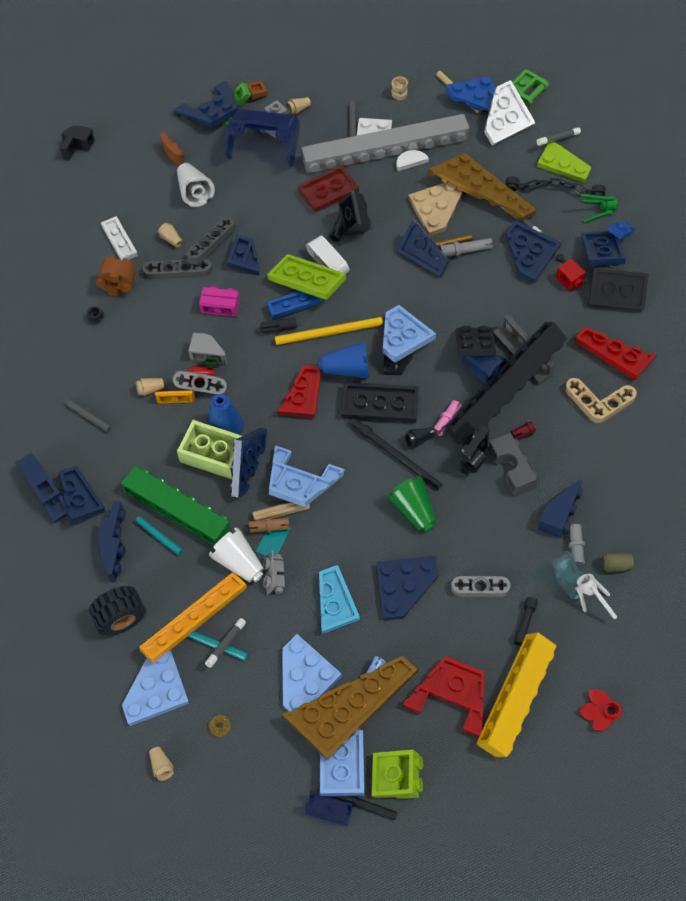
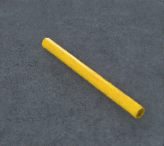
(327, 331)

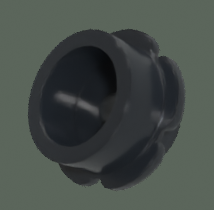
(93, 311)

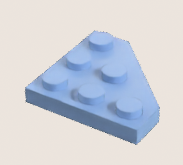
(404, 334)
(305, 674)
(154, 691)

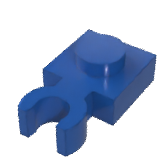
(621, 229)

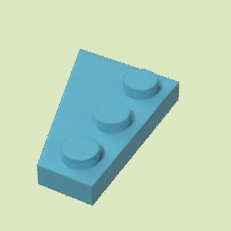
(335, 601)

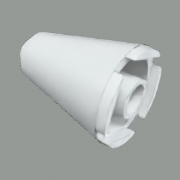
(194, 185)
(237, 556)

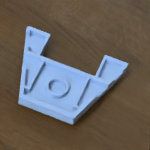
(297, 485)

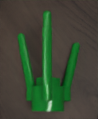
(607, 203)

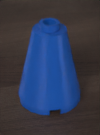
(346, 361)
(224, 415)

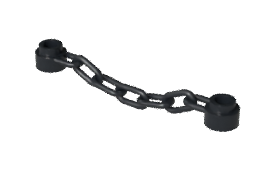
(514, 182)

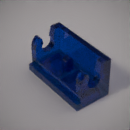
(329, 809)

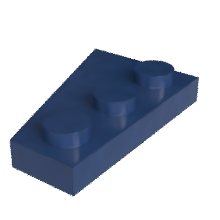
(422, 249)
(78, 495)

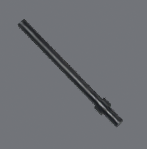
(367, 432)

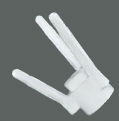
(588, 585)

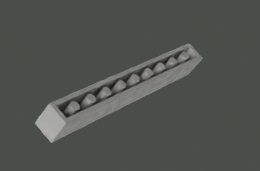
(385, 143)

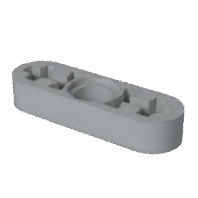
(186, 374)
(495, 580)

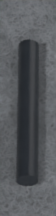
(369, 806)

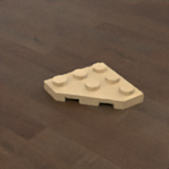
(436, 206)

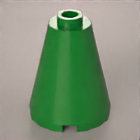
(414, 503)

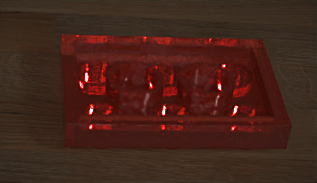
(327, 188)

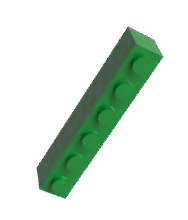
(175, 506)

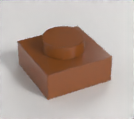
(257, 89)

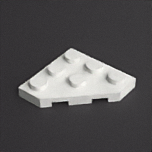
(507, 114)

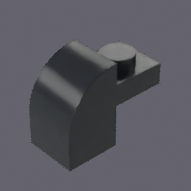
(76, 138)

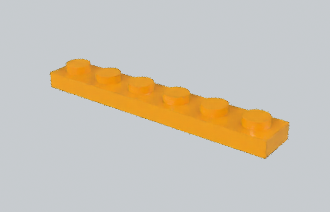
(192, 617)

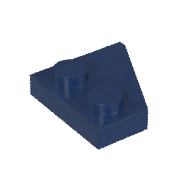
(244, 255)

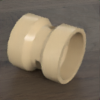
(399, 88)

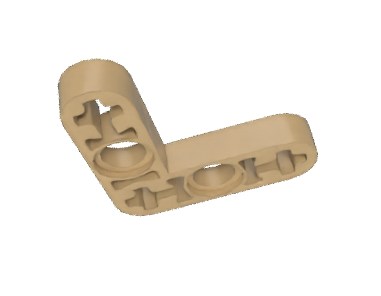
(600, 406)

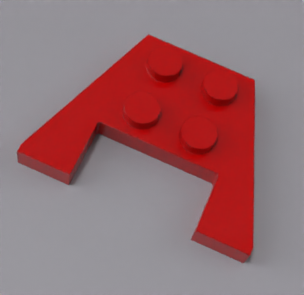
(454, 684)

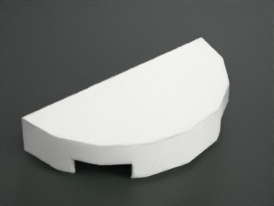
(411, 159)

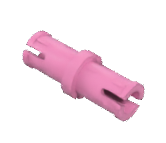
(446, 416)

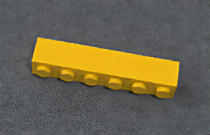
(516, 695)

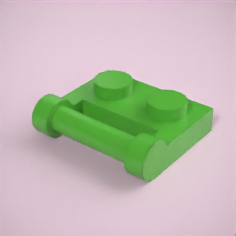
(525, 82)

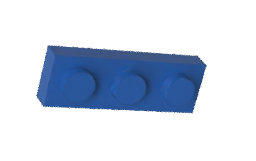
(292, 303)

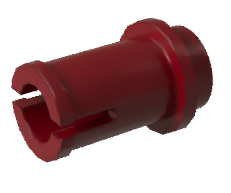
(523, 431)

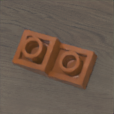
(171, 149)

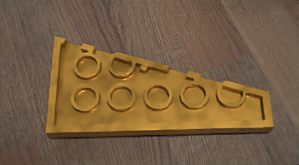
(480, 183)
(342, 711)

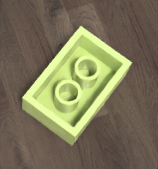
(208, 449)

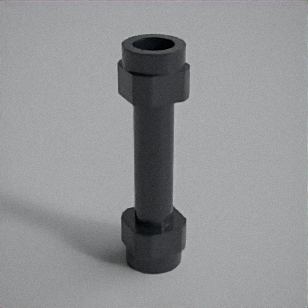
(529, 607)

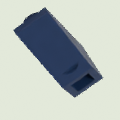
(556, 513)

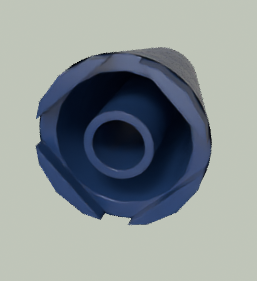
(484, 366)

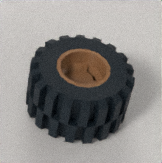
(117, 610)

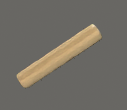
(278, 510)

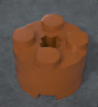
(116, 276)

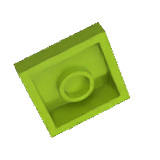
(397, 774)

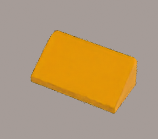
(182, 396)

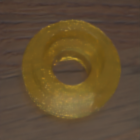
(219, 731)

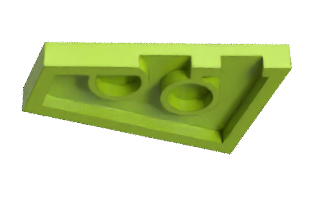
(563, 163)

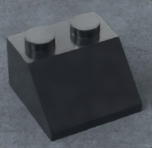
(354, 213)

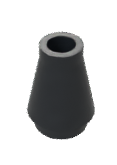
(418, 436)

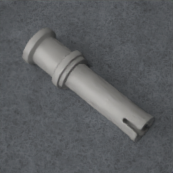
(457, 248)

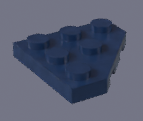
(530, 250)
(245, 463)
(404, 584)

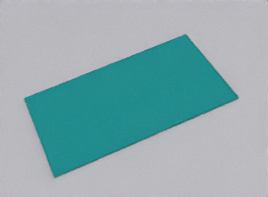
(272, 542)

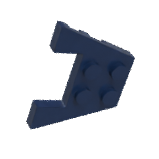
(214, 111)

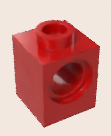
(570, 275)

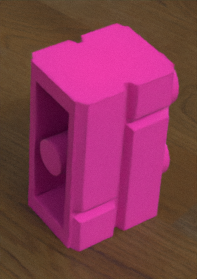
(219, 301)

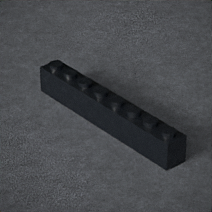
(506, 382)

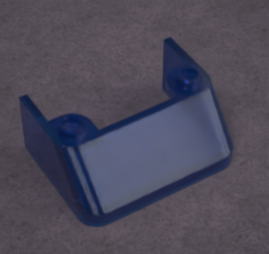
(285, 125)

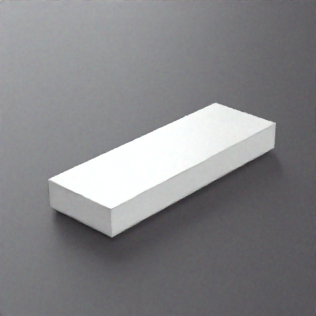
(119, 238)

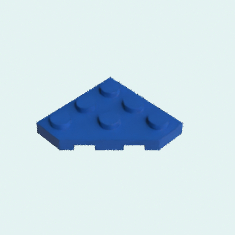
(475, 92)

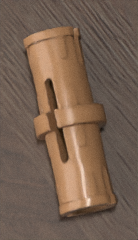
(269, 525)

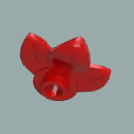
(597, 710)

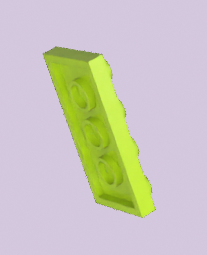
(306, 276)

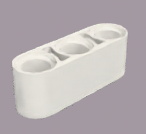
(326, 255)

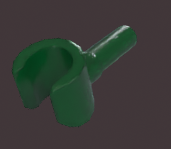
(209, 363)

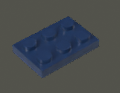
(602, 249)

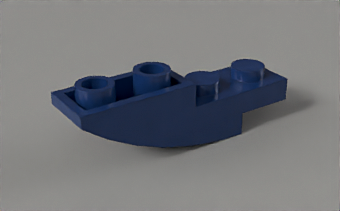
(42, 486)
(109, 540)

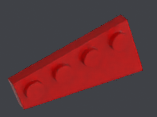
(622, 357)

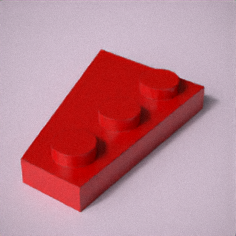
(304, 394)

